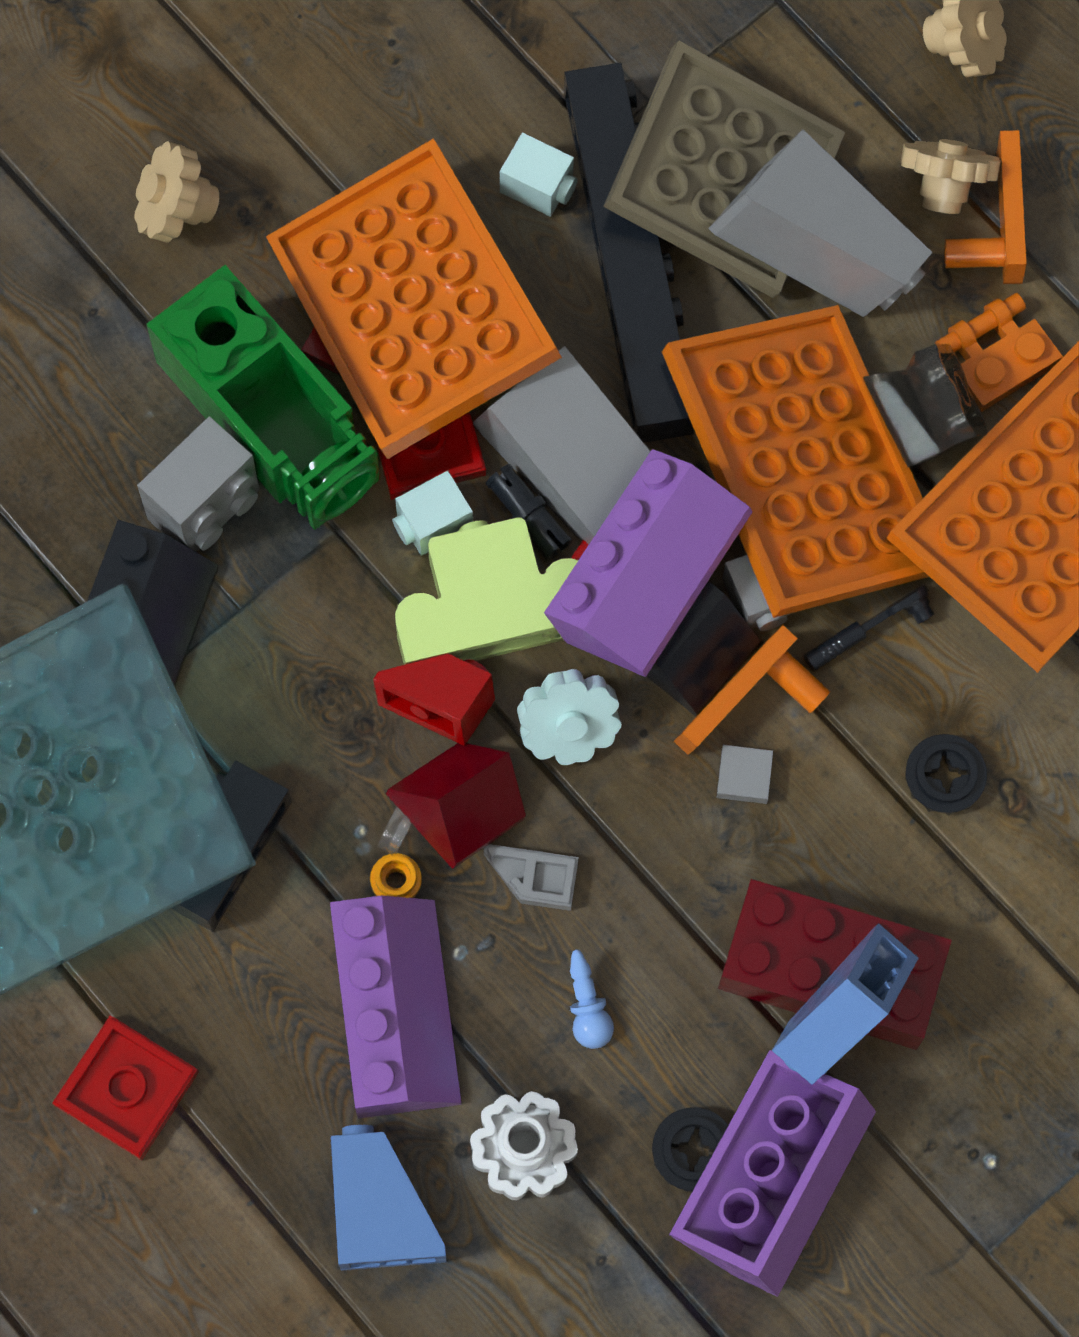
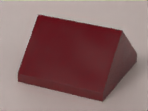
(461, 800)

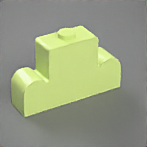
(486, 593)

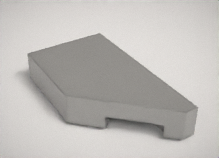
(535, 875)

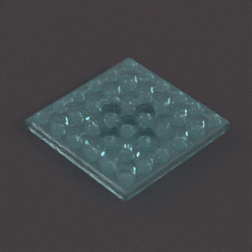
(142, 828)

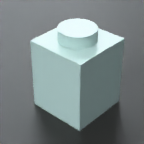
(538, 175)
(431, 511)

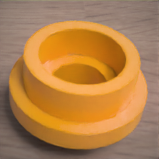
(396, 863)

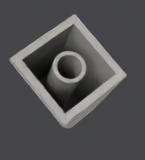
(823, 229)
(566, 443)

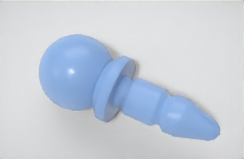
(592, 1024)

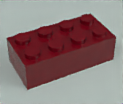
(795, 942)

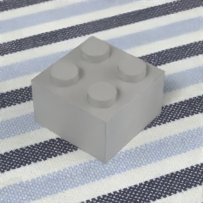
(200, 487)

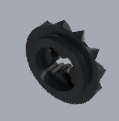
(961, 758)
(677, 1131)

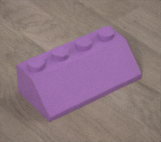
(647, 563)
(395, 1005)
(773, 1173)

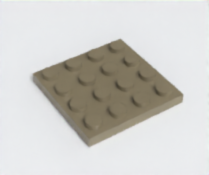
(699, 150)

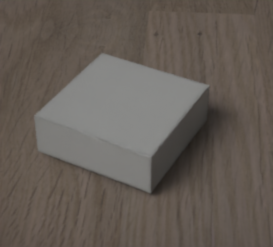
(744, 774)

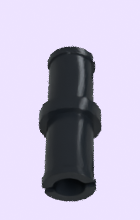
(524, 504)

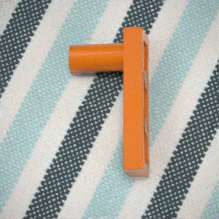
(1010, 249)
(769, 659)

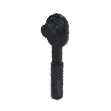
(914, 603)

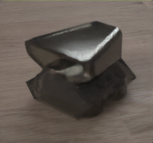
(928, 405)

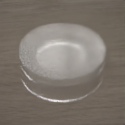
(394, 832)

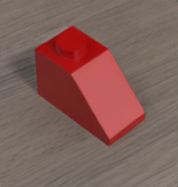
(438, 694)

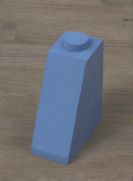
(846, 1005)
(377, 1206)

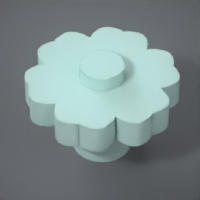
(569, 717)

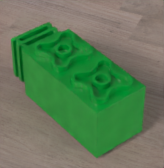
(266, 396)

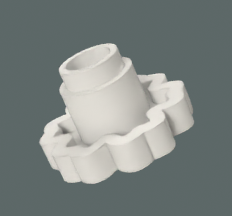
(523, 1145)

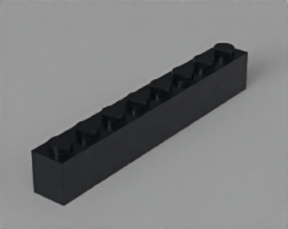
(628, 256)

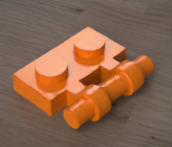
(1008, 363)

